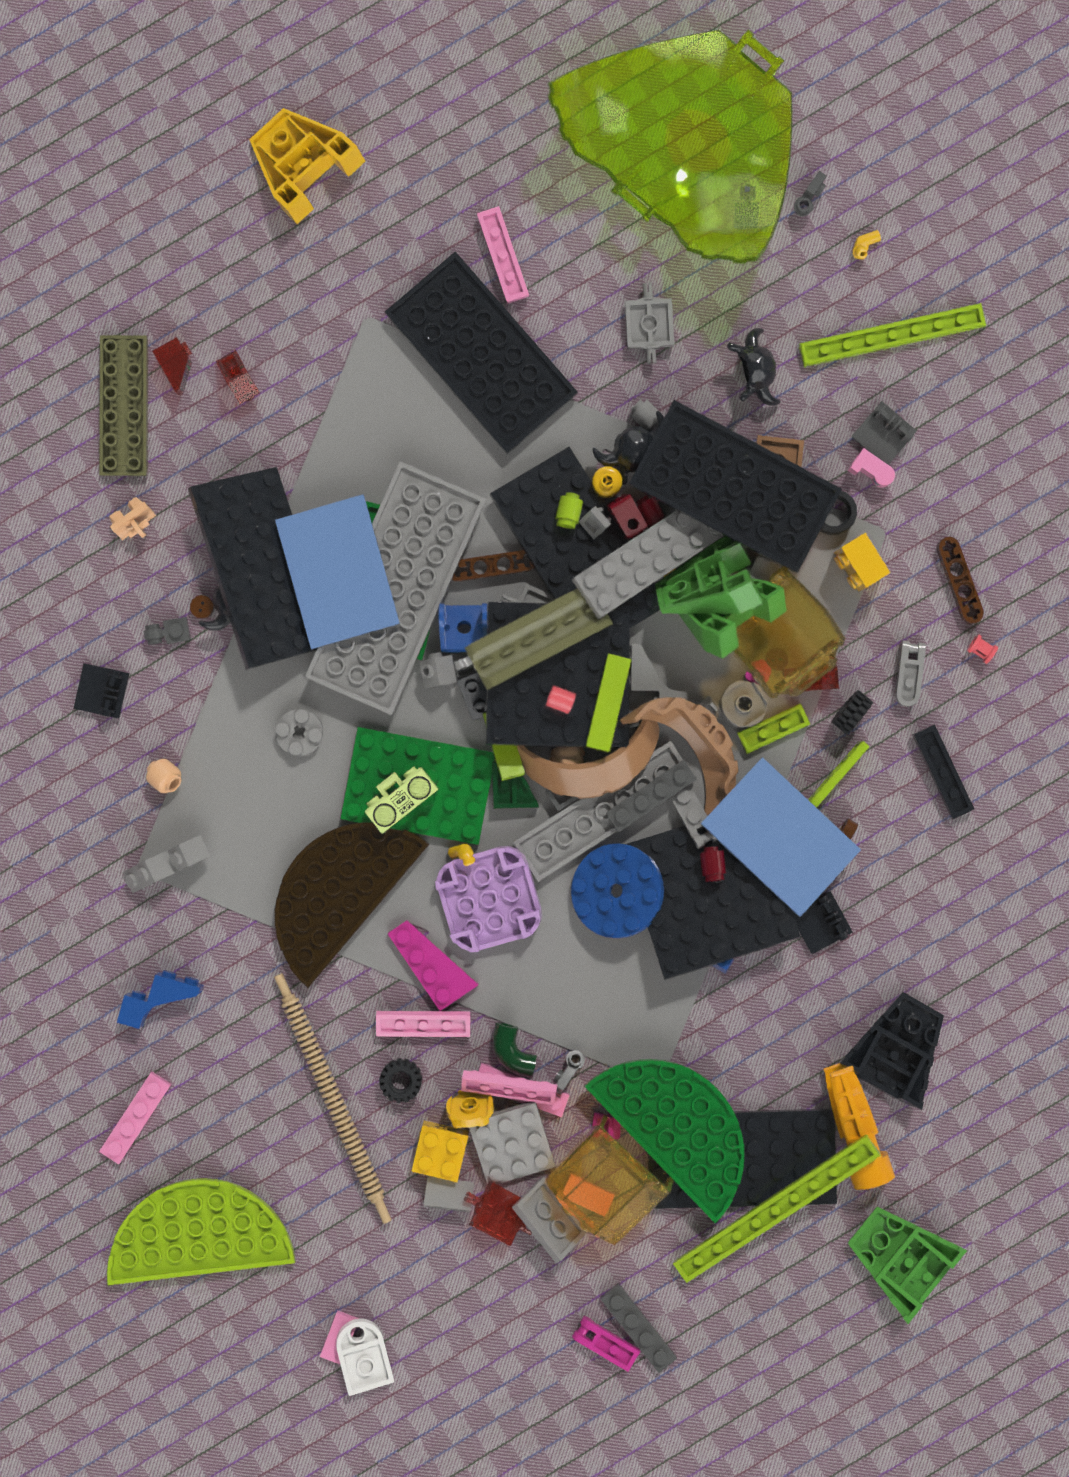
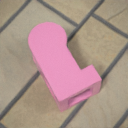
(873, 467)

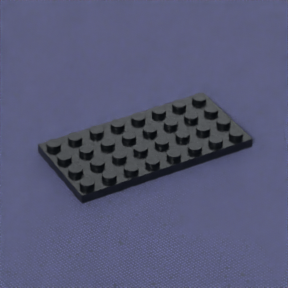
(481, 352)
(735, 486)
(556, 552)
(251, 565)
(776, 1153)

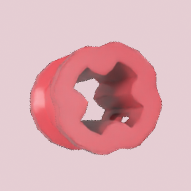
(982, 649)

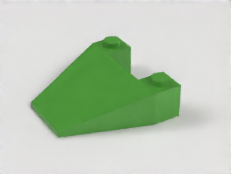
(706, 585)
(718, 631)

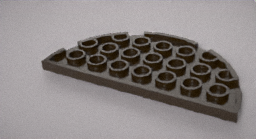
(335, 889)

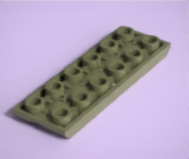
(123, 405)
(534, 638)

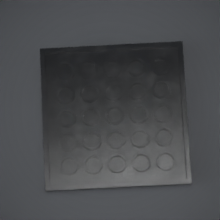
(518, 706)
(710, 920)

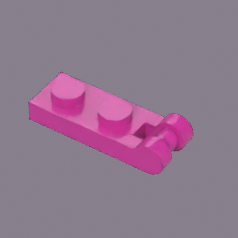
(606, 1344)

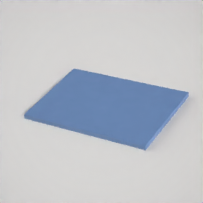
(337, 571)
(780, 837)

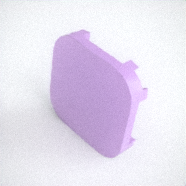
(489, 899)

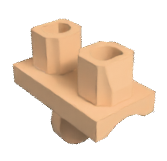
(132, 522)

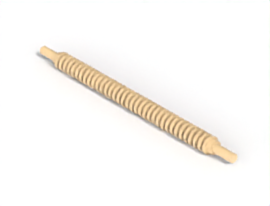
(375, 1194)

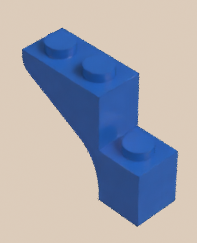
(164, 989)

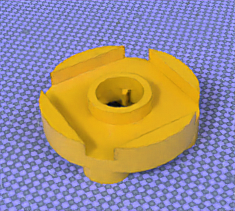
(461, 1116)

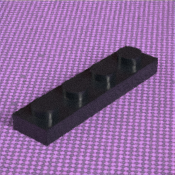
(943, 771)

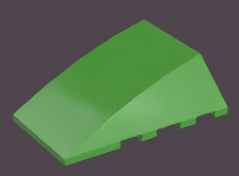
(903, 1259)

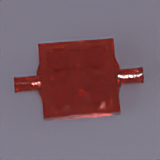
(495, 1214)

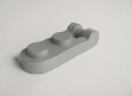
(910, 673)
(692, 815)

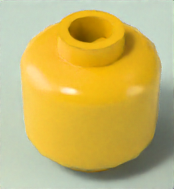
(601, 488)

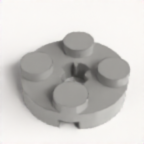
(756, 708)
(286, 729)

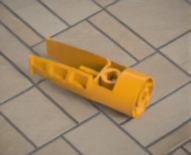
(854, 1121)

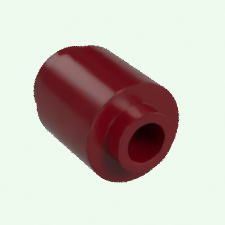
(650, 510)
(713, 864)

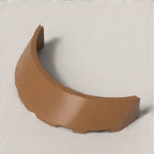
(704, 736)
(598, 776)

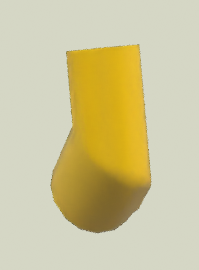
(862, 244)
(464, 853)

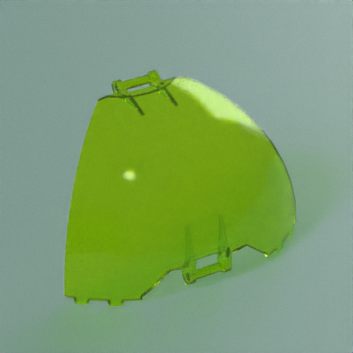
(685, 135)

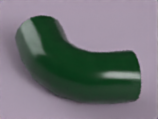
(508, 1053)

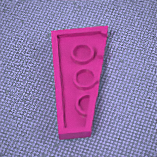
(433, 968)

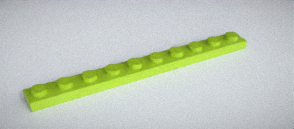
(777, 1208)

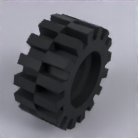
(852, 712)
(400, 1094)

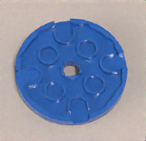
(640, 894)

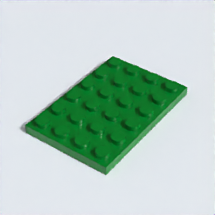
(459, 772)

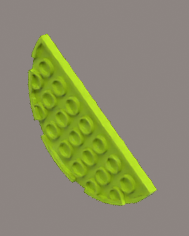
(197, 1231)

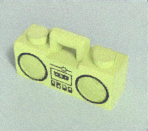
(409, 795)

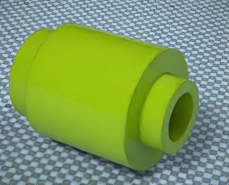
(569, 510)

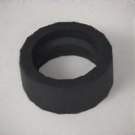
(852, 514)

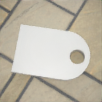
(363, 1358)

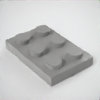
(548, 1221)

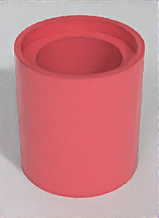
(560, 699)

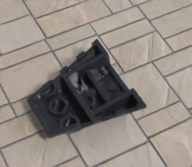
(898, 1050)

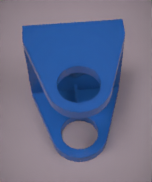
(455, 615)

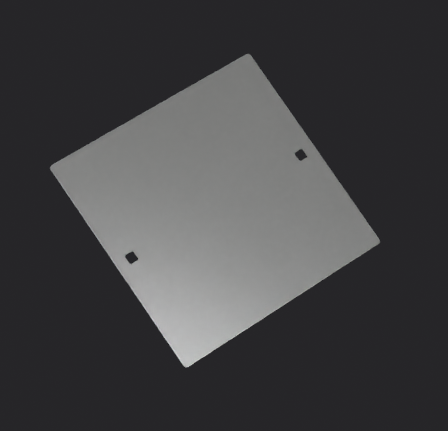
(267, 805)

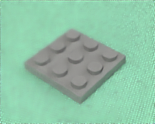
(513, 1144)

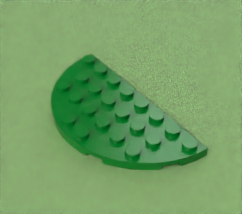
(680, 1124)

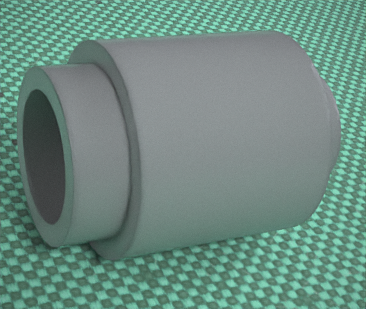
(645, 414)

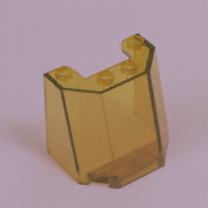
(795, 646)
(605, 1186)

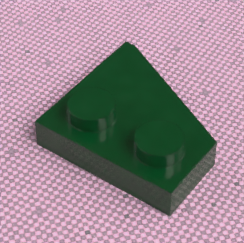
(511, 792)

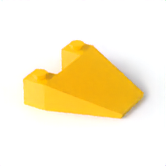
(298, 152)

